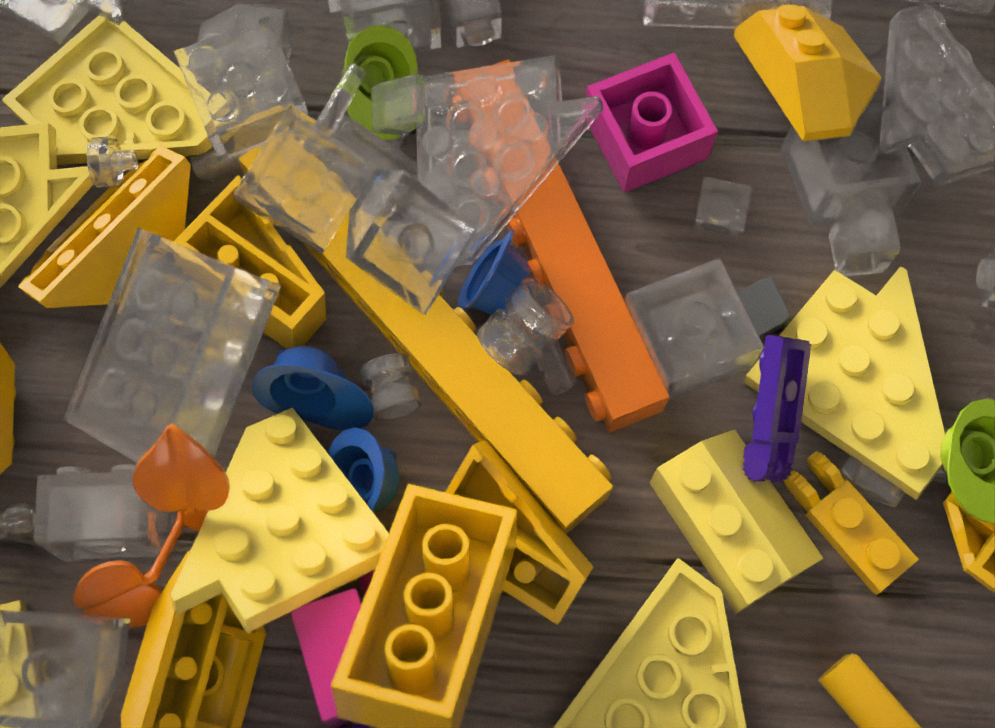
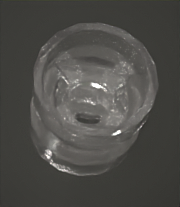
(391, 386)

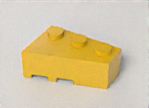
(253, 244)
(546, 563)

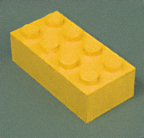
(426, 613)

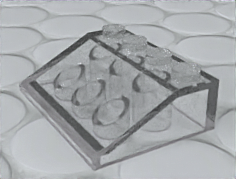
(170, 348)

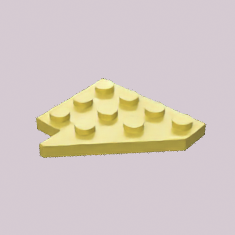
(32, 191)

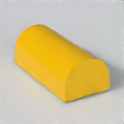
(864, 695)

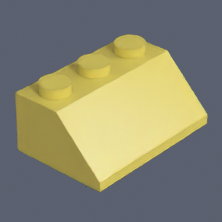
(732, 523)

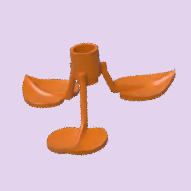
(171, 478)

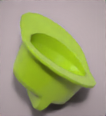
(384, 57)
(970, 459)

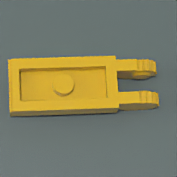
(851, 525)

